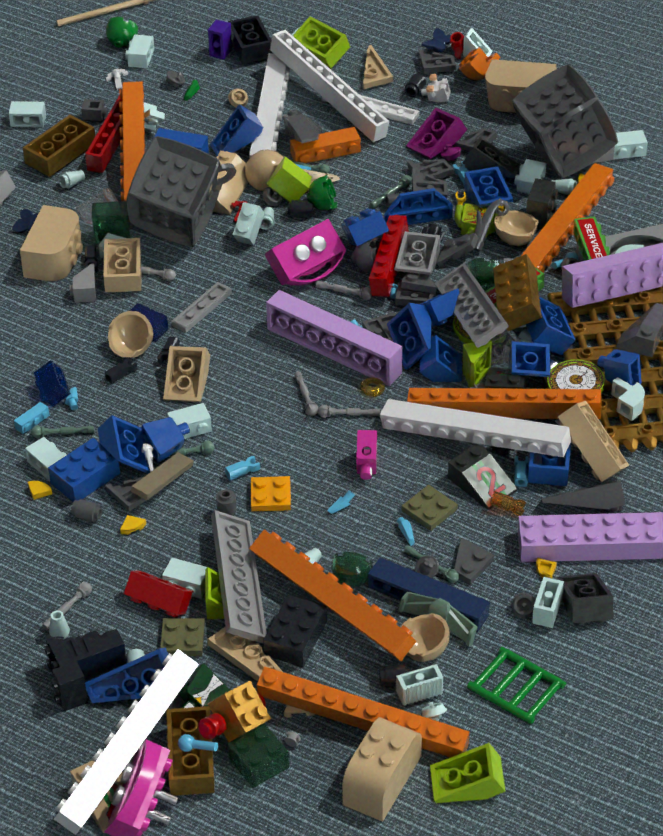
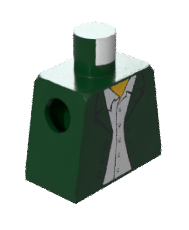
(202, 688)

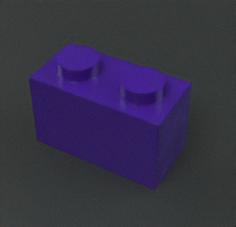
(220, 39)

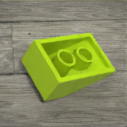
(322, 41)
(468, 776)

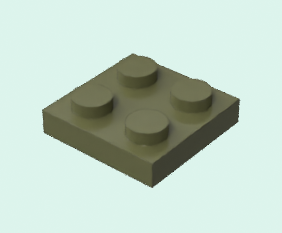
(429, 507)
(183, 634)

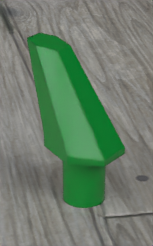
(192, 89)

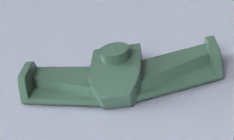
(424, 605)

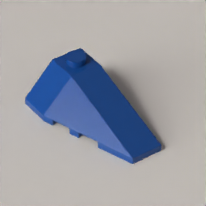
(127, 680)

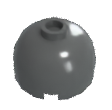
(365, 255)

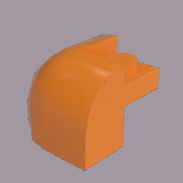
(476, 64)

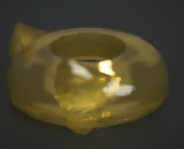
(372, 391)

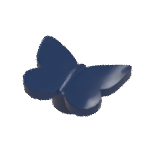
(438, 42)
(26, 221)

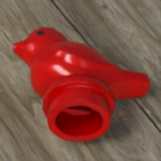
(457, 44)

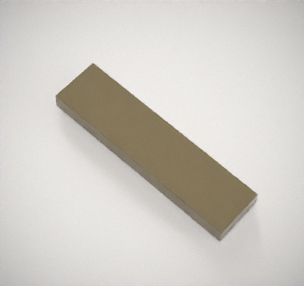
(162, 476)

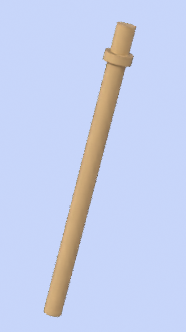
(101, 11)

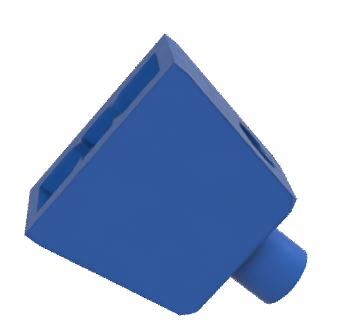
(621, 365)
(164, 437)

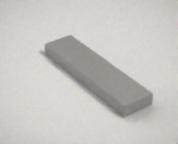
(201, 307)

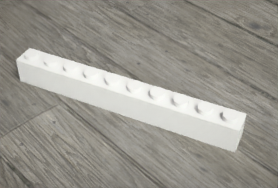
(329, 86)
(271, 104)
(476, 427)
(125, 742)

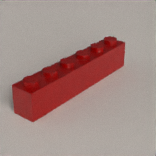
(105, 141)
(383, 269)

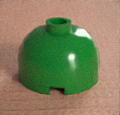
(120, 31)
(322, 194)

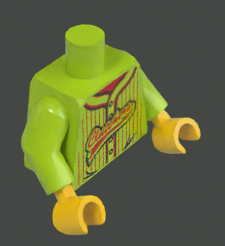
(466, 216)

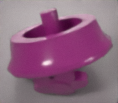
(450, 153)

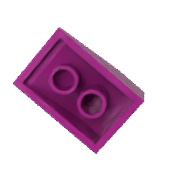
(437, 132)

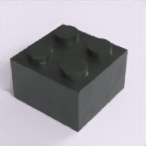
(542, 201)

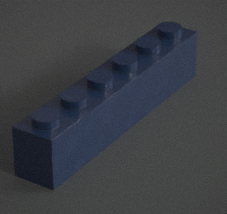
(398, 580)

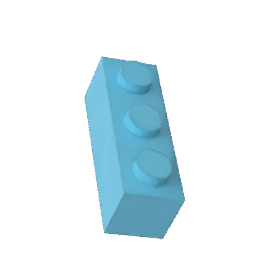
(31, 417)

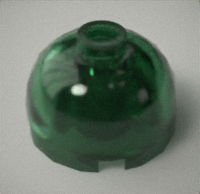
(483, 271)
(351, 568)

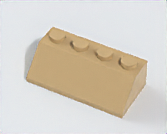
(234, 188)
(593, 441)

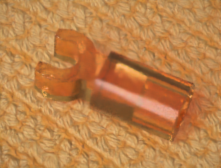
(507, 503)

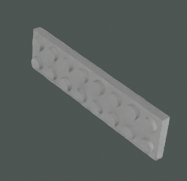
(473, 306)
(238, 577)

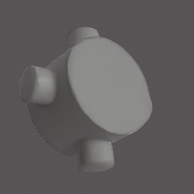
(292, 739)

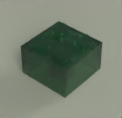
(111, 219)
(258, 755)

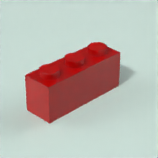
(158, 593)

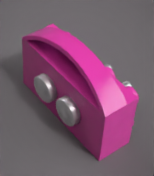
(306, 254)
(136, 797)

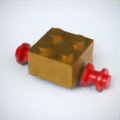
(234, 713)

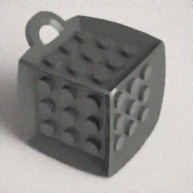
(565, 121)
(175, 190)

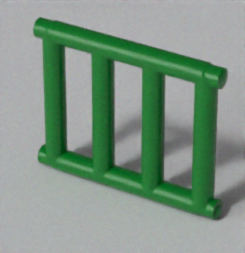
(511, 706)

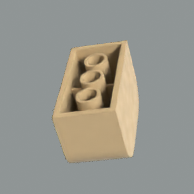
(509, 78)
(52, 244)
(380, 768)

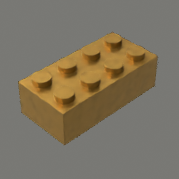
(59, 145)
(517, 292)
(192, 770)

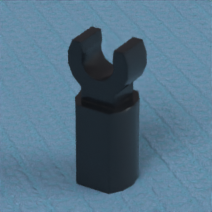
(91, 256)
(171, 341)
(120, 370)

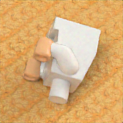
(437, 90)

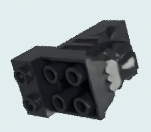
(79, 661)

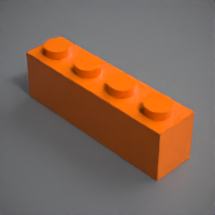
(328, 146)

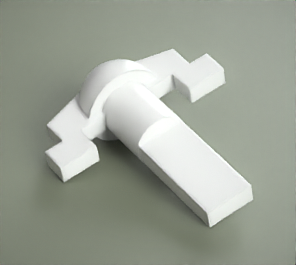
(116, 73)
(147, 450)

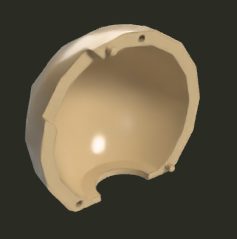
(261, 167)
(516, 227)
(130, 334)
(431, 636)

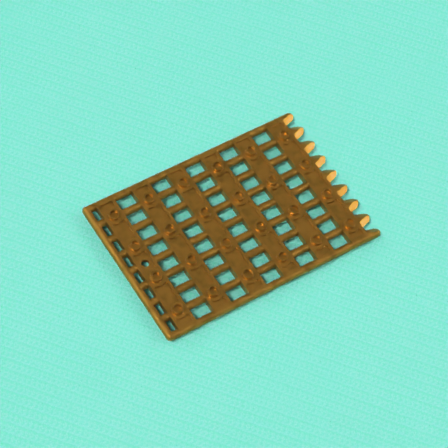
(597, 329)

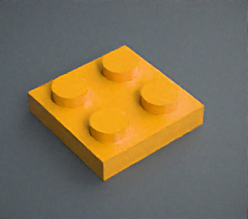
(270, 493)

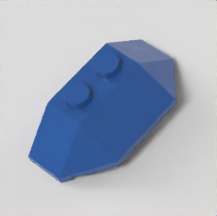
(421, 206)

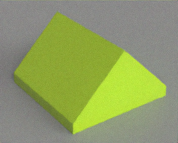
(289, 180)
(476, 362)
(213, 595)

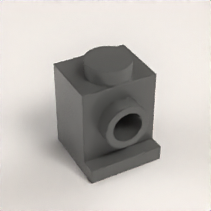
(93, 110)

